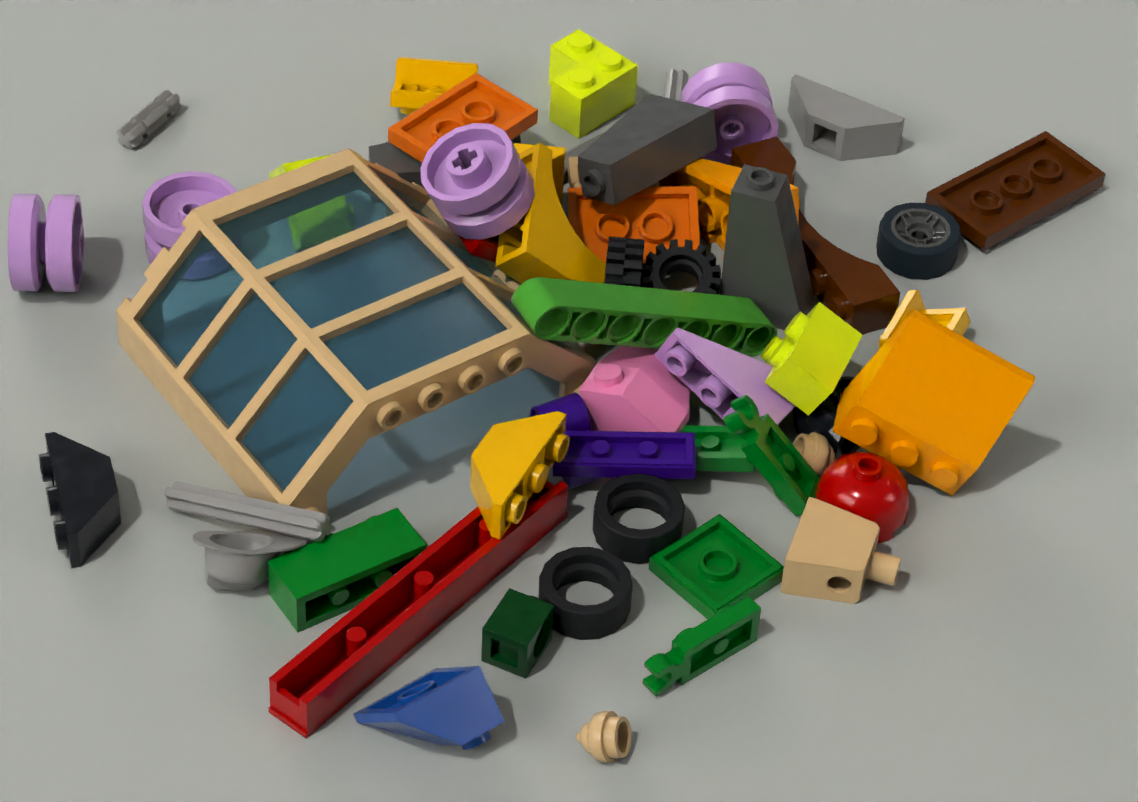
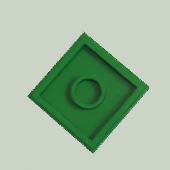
(716, 567)

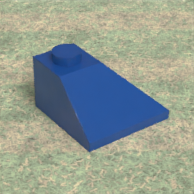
(438, 708)

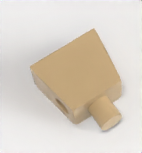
(835, 555)

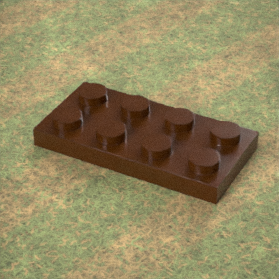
(1016, 189)

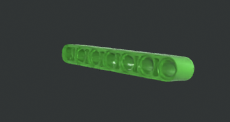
(638, 315)

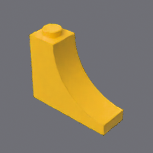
(543, 238)

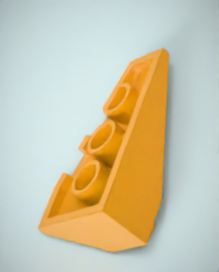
(714, 189)

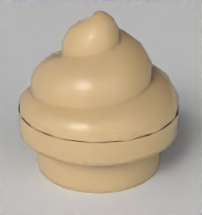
(815, 451)
(606, 736)

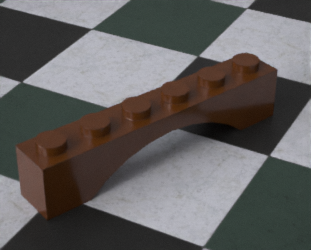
(843, 283)

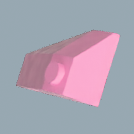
(635, 393)

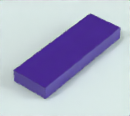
(627, 453)

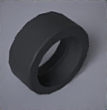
(637, 492)
(589, 565)

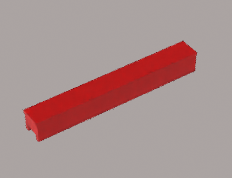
(405, 612)

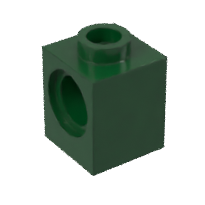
(517, 633)

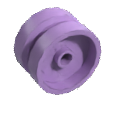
(739, 103)
(477, 181)
(171, 201)
(45, 242)

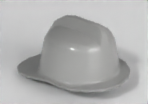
(242, 557)

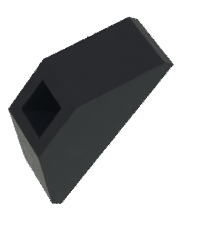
(81, 494)

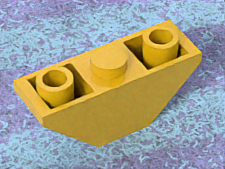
(514, 464)

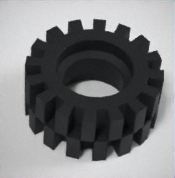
(684, 260)
(624, 261)

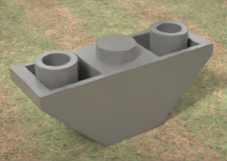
(842, 124)

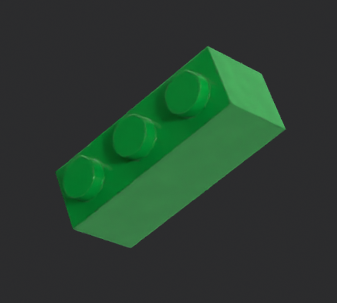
(342, 568)

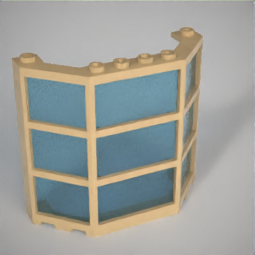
(322, 319)

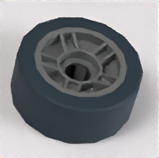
(918, 241)

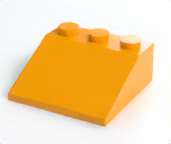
(931, 402)

